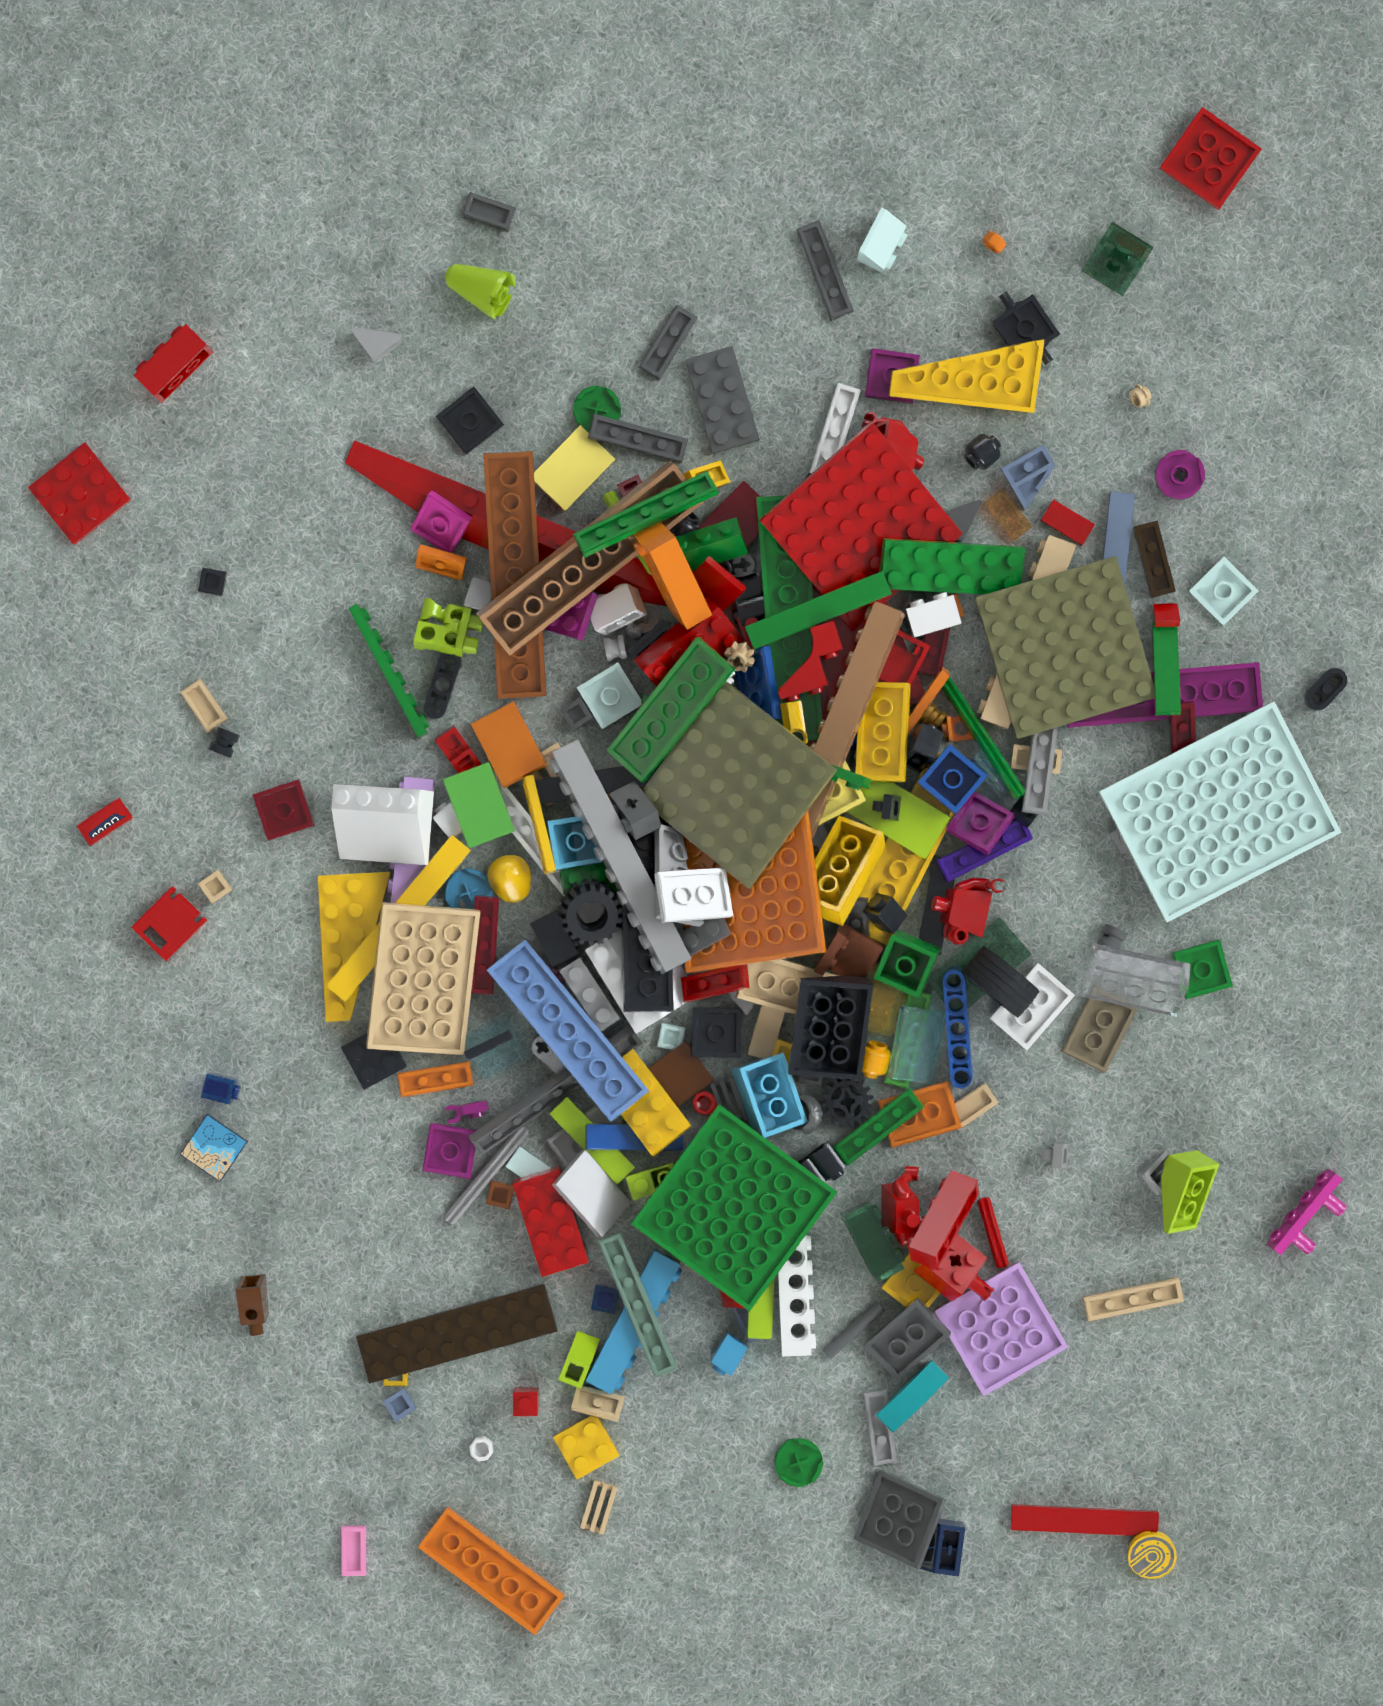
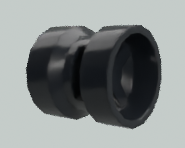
(223, 742)

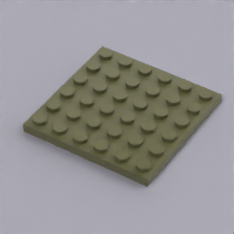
(1065, 647)
(737, 784)

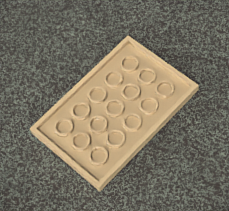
(422, 978)

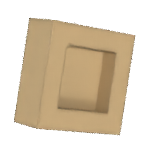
(215, 886)

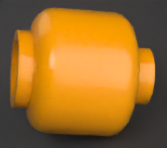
(876, 1059)

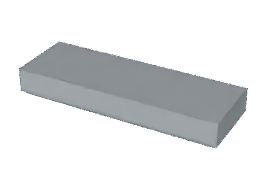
(880, 1437)

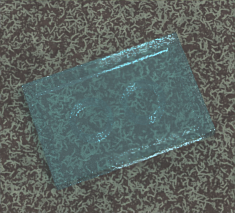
(916, 1044)

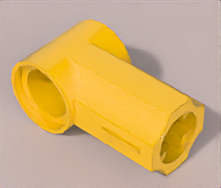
(793, 718)

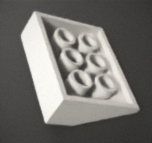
(382, 823)
(608, 962)

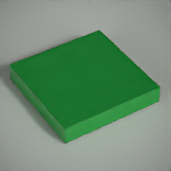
(1207, 968)

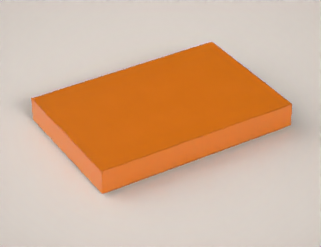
(508, 744)
(934, 1119)

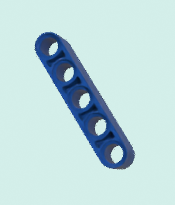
(957, 1039)

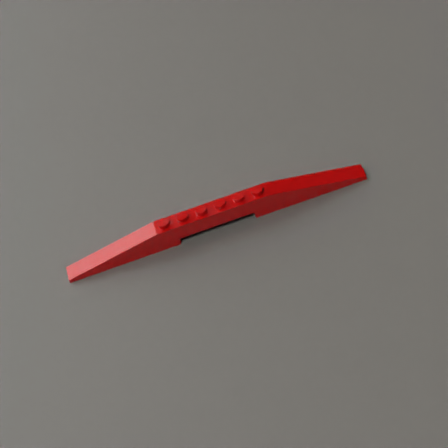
(414, 483)

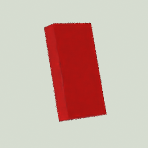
(1067, 522)

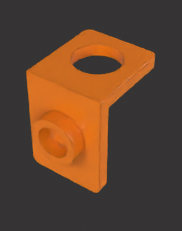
(948, 729)

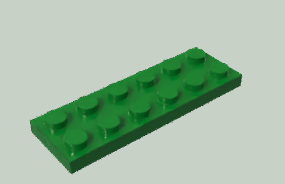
(950, 566)
(670, 709)

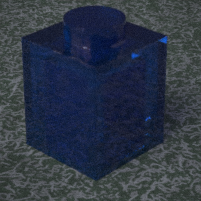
(220, 1088)

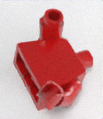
(899, 438)
(965, 908)
(901, 1206)

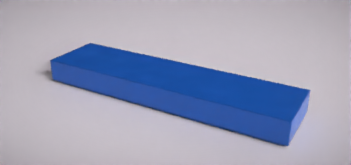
(619, 1138)

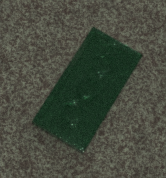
(996, 938)

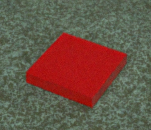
(717, 583)

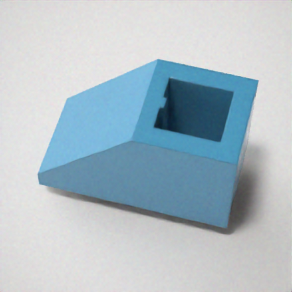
(728, 1354)

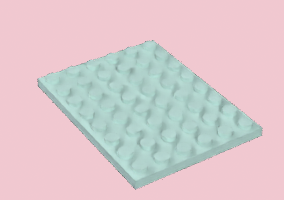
(1220, 812)

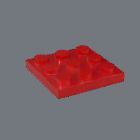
(1210, 158)
(79, 493)

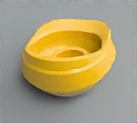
(510, 878)

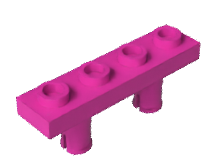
(1309, 1204)

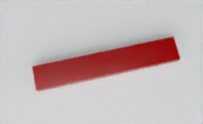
(1083, 1520)

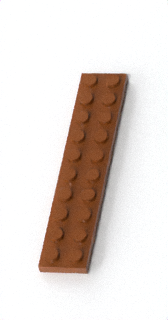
(511, 556)

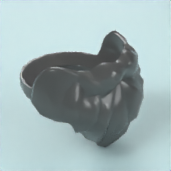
(815, 1114)

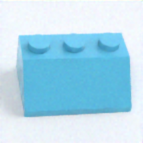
(769, 1095)

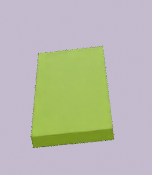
(917, 824)

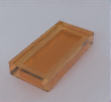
(1007, 515)

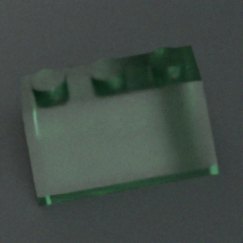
(873, 1241)

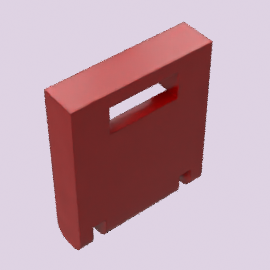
(902, 665)
(172, 921)

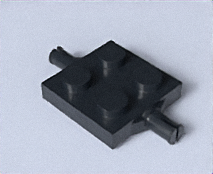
(1025, 323)

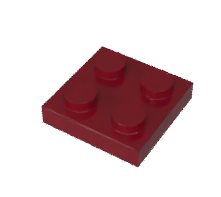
(283, 810)

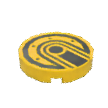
(1151, 1554)

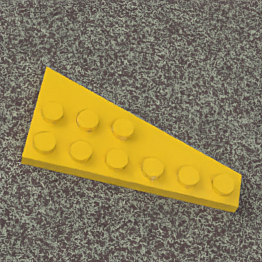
(990, 379)
(347, 916)

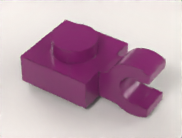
(474, 1109)

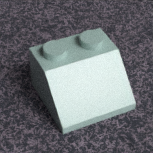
(882, 241)

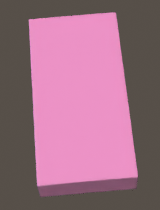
(353, 1550)

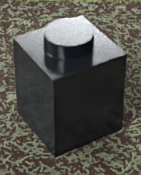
(885, 913)

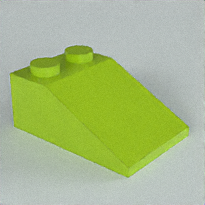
(1185, 1189)

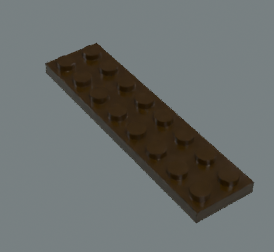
(456, 1333)

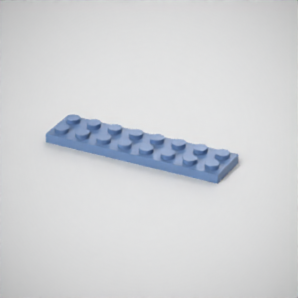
(568, 1031)

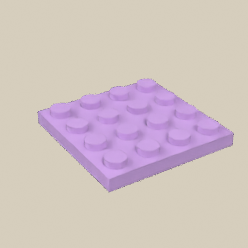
(1004, 1332)

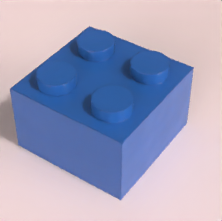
(952, 779)

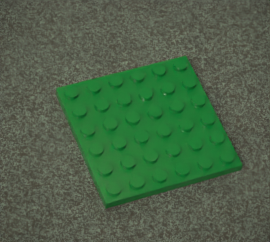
(733, 1207)

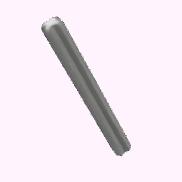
(485, 1175)

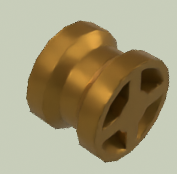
(932, 716)

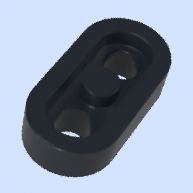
(1325, 689)

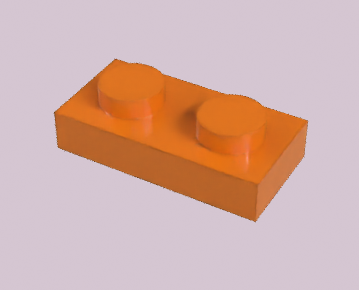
(441, 562)

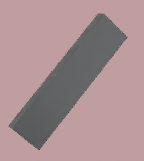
(825, 270)
(637, 438)

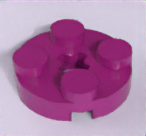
(1191, 482)

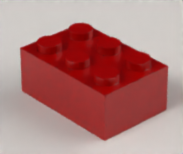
(172, 362)

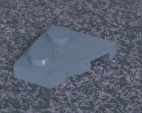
(1028, 474)

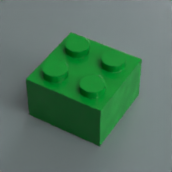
(907, 963)

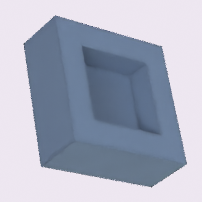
(399, 1404)

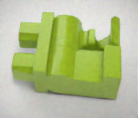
(450, 637)

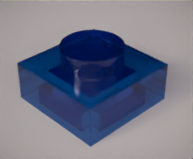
(605, 1299)

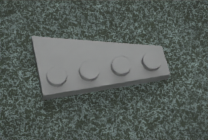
(670, 856)

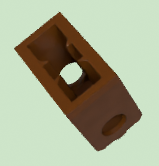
(252, 1302)

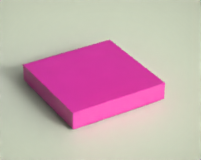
(441, 522)

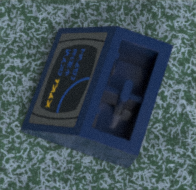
(945, 1548)

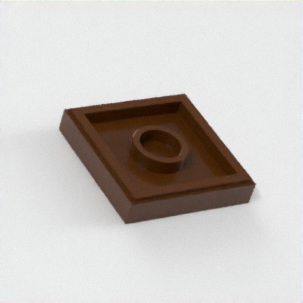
(681, 1074)

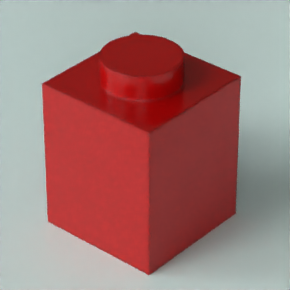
(526, 1401)

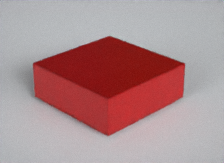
(1166, 615)

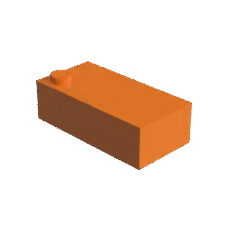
(672, 574)

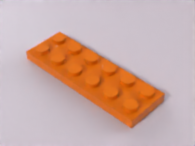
(491, 1570)

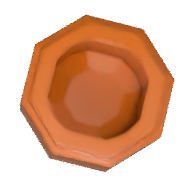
(994, 242)

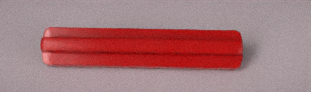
(993, 1233)

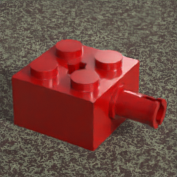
(957, 1272)

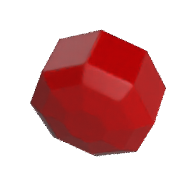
(704, 1103)

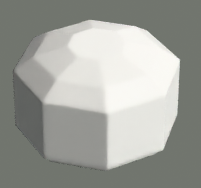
(481, 1448)

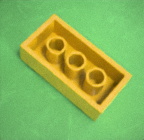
(845, 866)

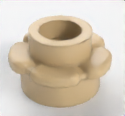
(1140, 396)

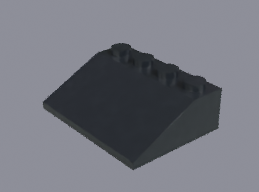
(831, 1027)

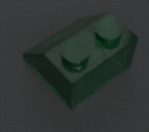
(1117, 258)

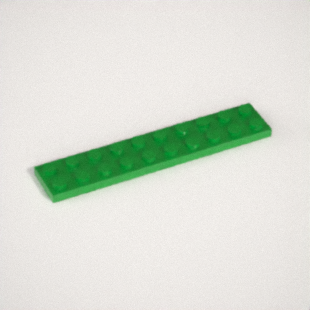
(782, 589)

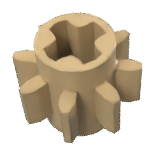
(740, 656)

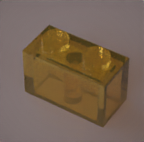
(884, 1009)

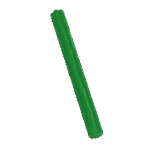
(983, 739)

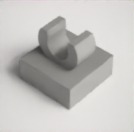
(1058, 1155)

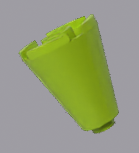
(482, 287)

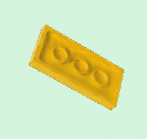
(884, 734)
(655, 1115)

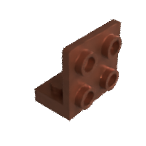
(849, 953)

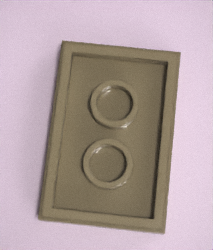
(1098, 1033)

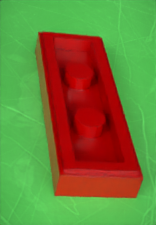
(714, 982)

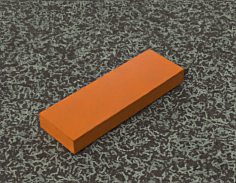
(927, 697)
(435, 1079)

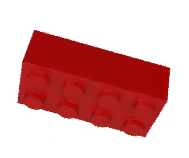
(667, 650)
(550, 1223)

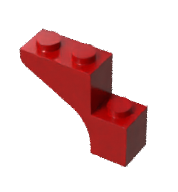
(810, 674)

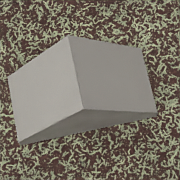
(377, 343)
(1152, 1172)

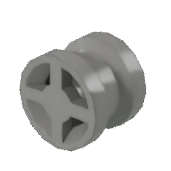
(615, 648)

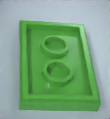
(479, 805)

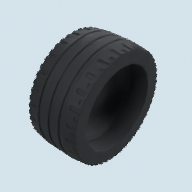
(1000, 981)

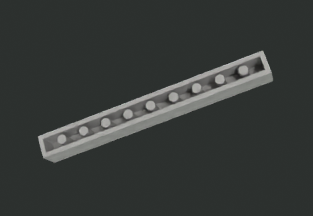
(618, 855)

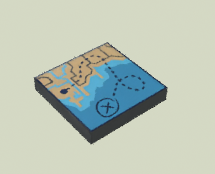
(214, 1147)

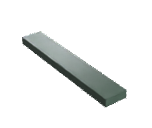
(637, 1304)

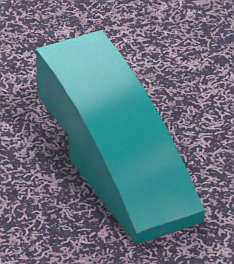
(912, 1396)

